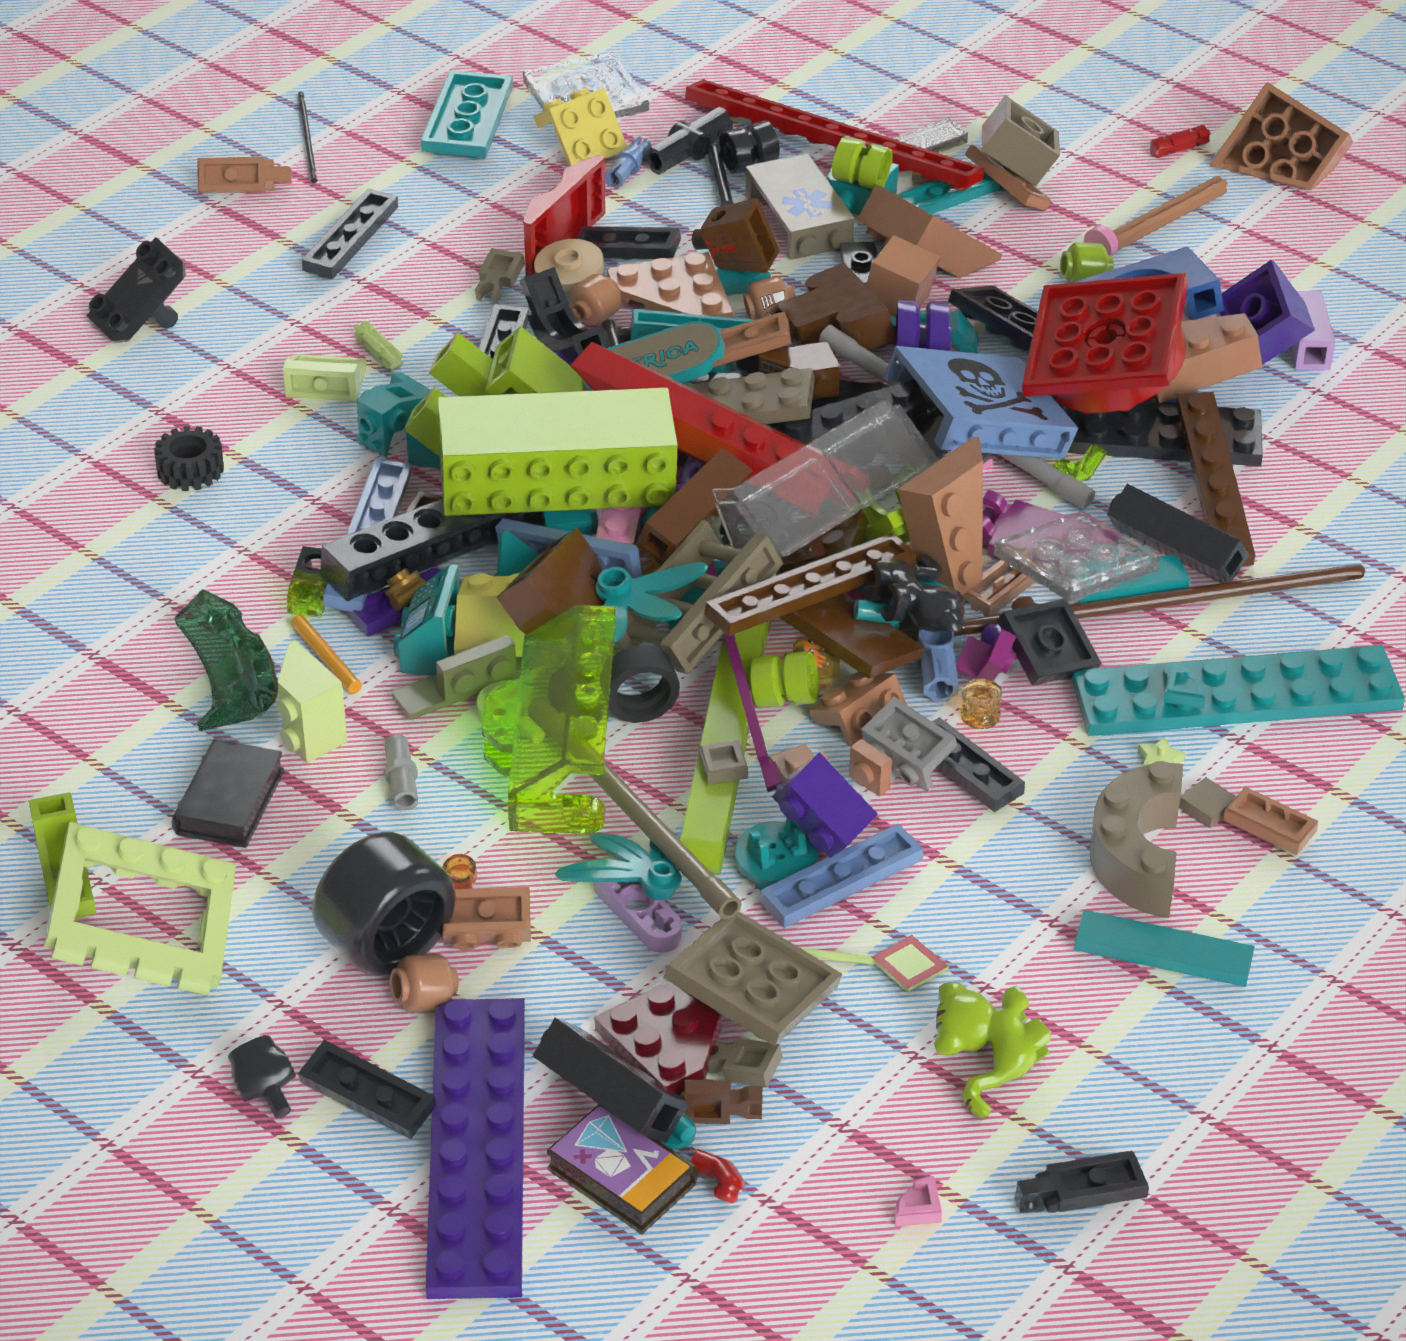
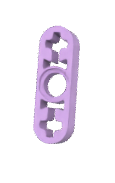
(642, 921)

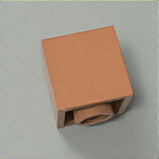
(902, 273)

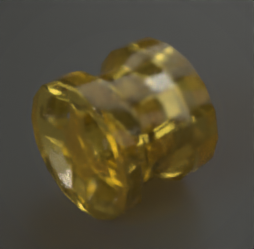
(981, 703)

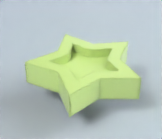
(1160, 752)

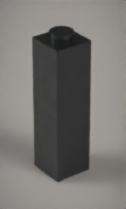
(1177, 533)
(610, 1080)

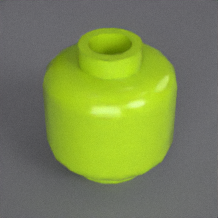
(1084, 261)

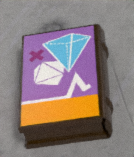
(621, 1169)

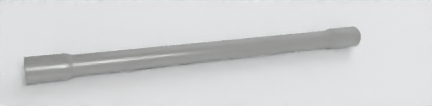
(1062, 483)

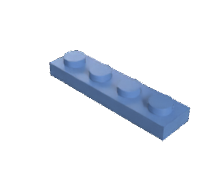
(608, 552)
(841, 875)

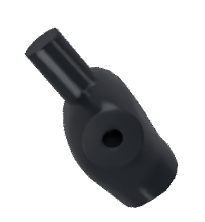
(262, 1070)

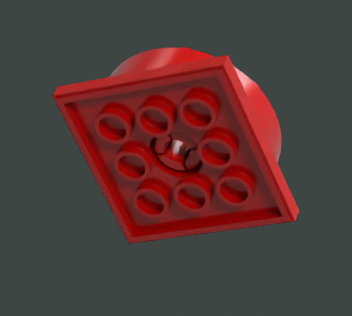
(1107, 342)

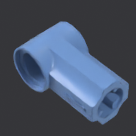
(938, 665)

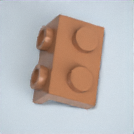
(856, 703)
(489, 917)

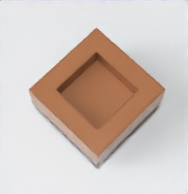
(870, 767)

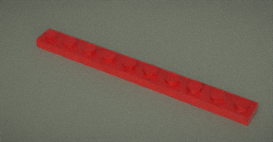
(823, 130)

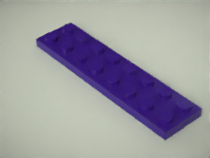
(477, 1151)

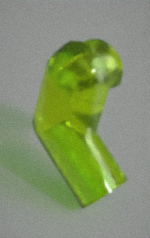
(1083, 469)

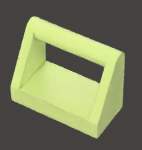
(324, 377)

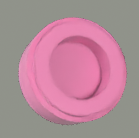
(1104, 236)

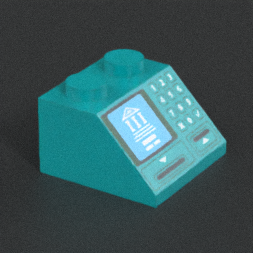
(429, 624)

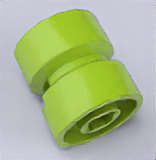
(857, 162)
(779, 679)

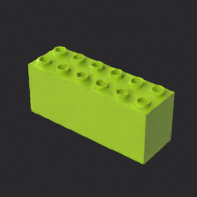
(557, 451)

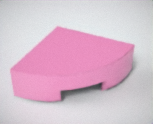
(919, 1204)

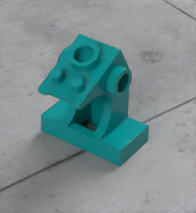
(387, 410)

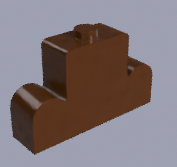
(842, 301)
(553, 583)

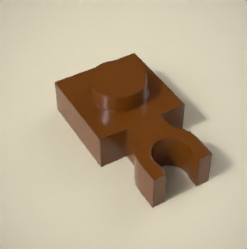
(715, 1101)

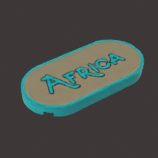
(678, 352)

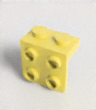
(584, 125)

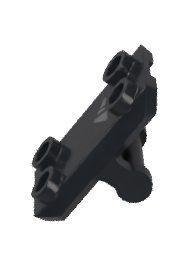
(139, 293)

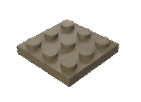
(753, 977)

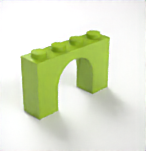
(463, 371)

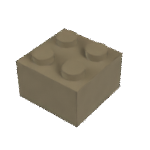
(1020, 141)

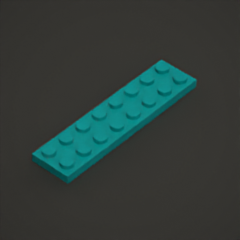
(1240, 690)

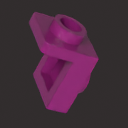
(985, 660)

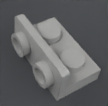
(910, 741)

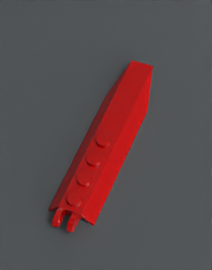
(700, 421)

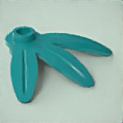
(624, 592)
(652, 869)

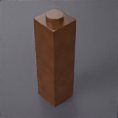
(690, 506)

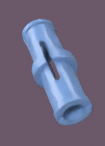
(627, 162)

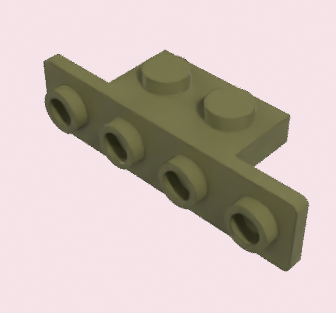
(460, 677)

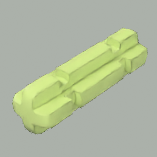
(378, 345)

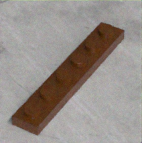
(1213, 467)
(805, 585)

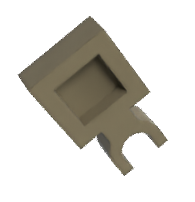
(498, 270)
(747, 1062)

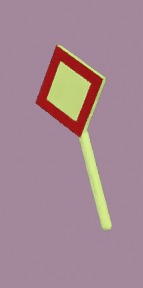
(905, 962)

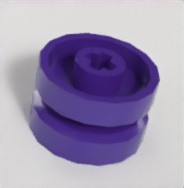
(929, 335)

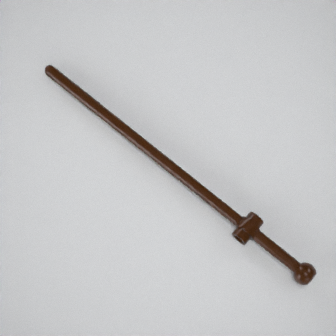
(1187, 595)

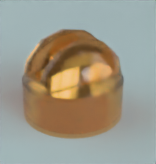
(462, 868)

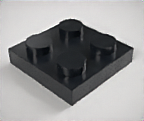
(1049, 641)

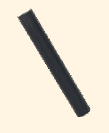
(719, 175)

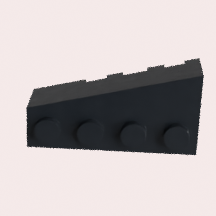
(832, 415)

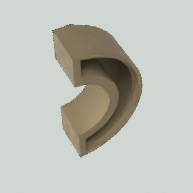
(1120, 853)

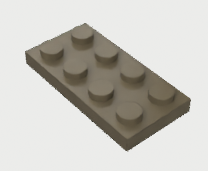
(765, 396)

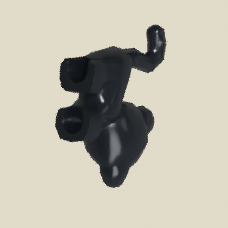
(929, 605)

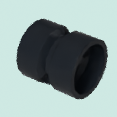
(749, 146)

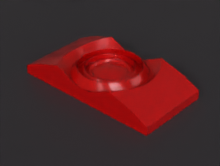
(565, 208)

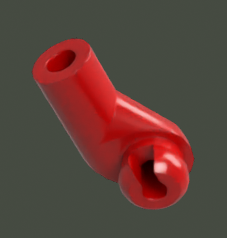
(721, 1170)

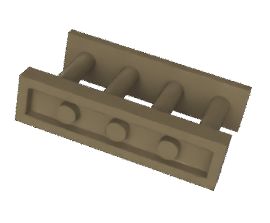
(696, 632)

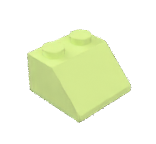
(309, 705)

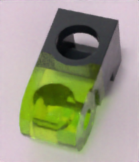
(306, 586)

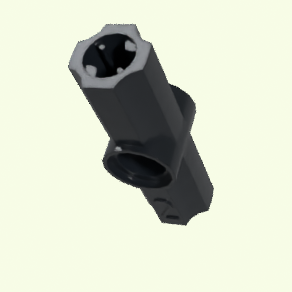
(688, 141)

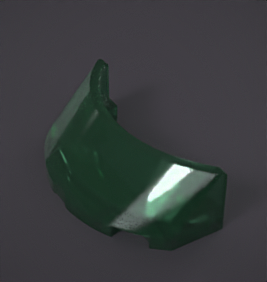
(234, 660)

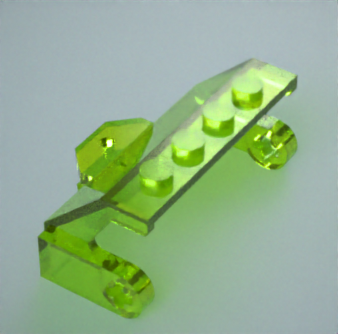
(554, 721)

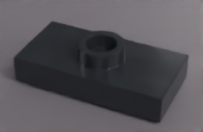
(858, 257)

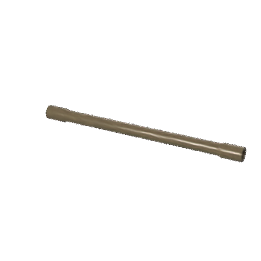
(711, 888)

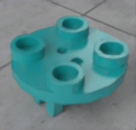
(773, 852)

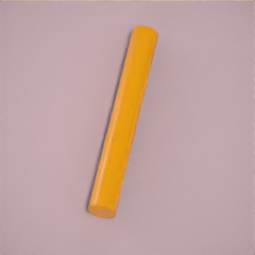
(326, 654)

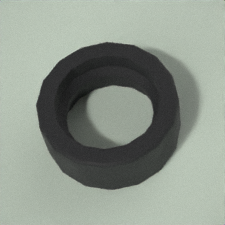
(648, 704)

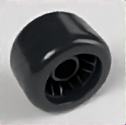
(383, 902)

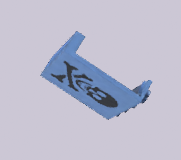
(986, 401)

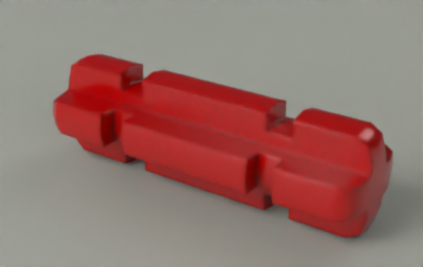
(1180, 141)

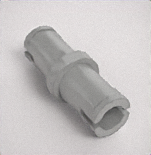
(401, 772)

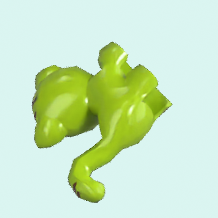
(970, 1022)

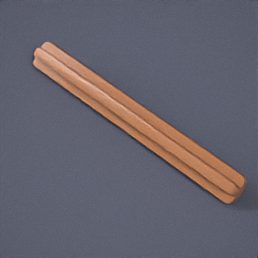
(1170, 211)

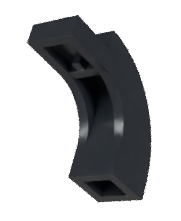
(553, 318)

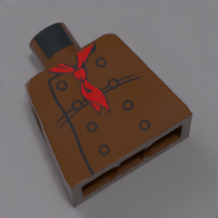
(738, 237)

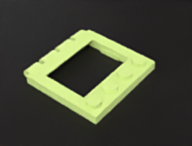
(118, 951)

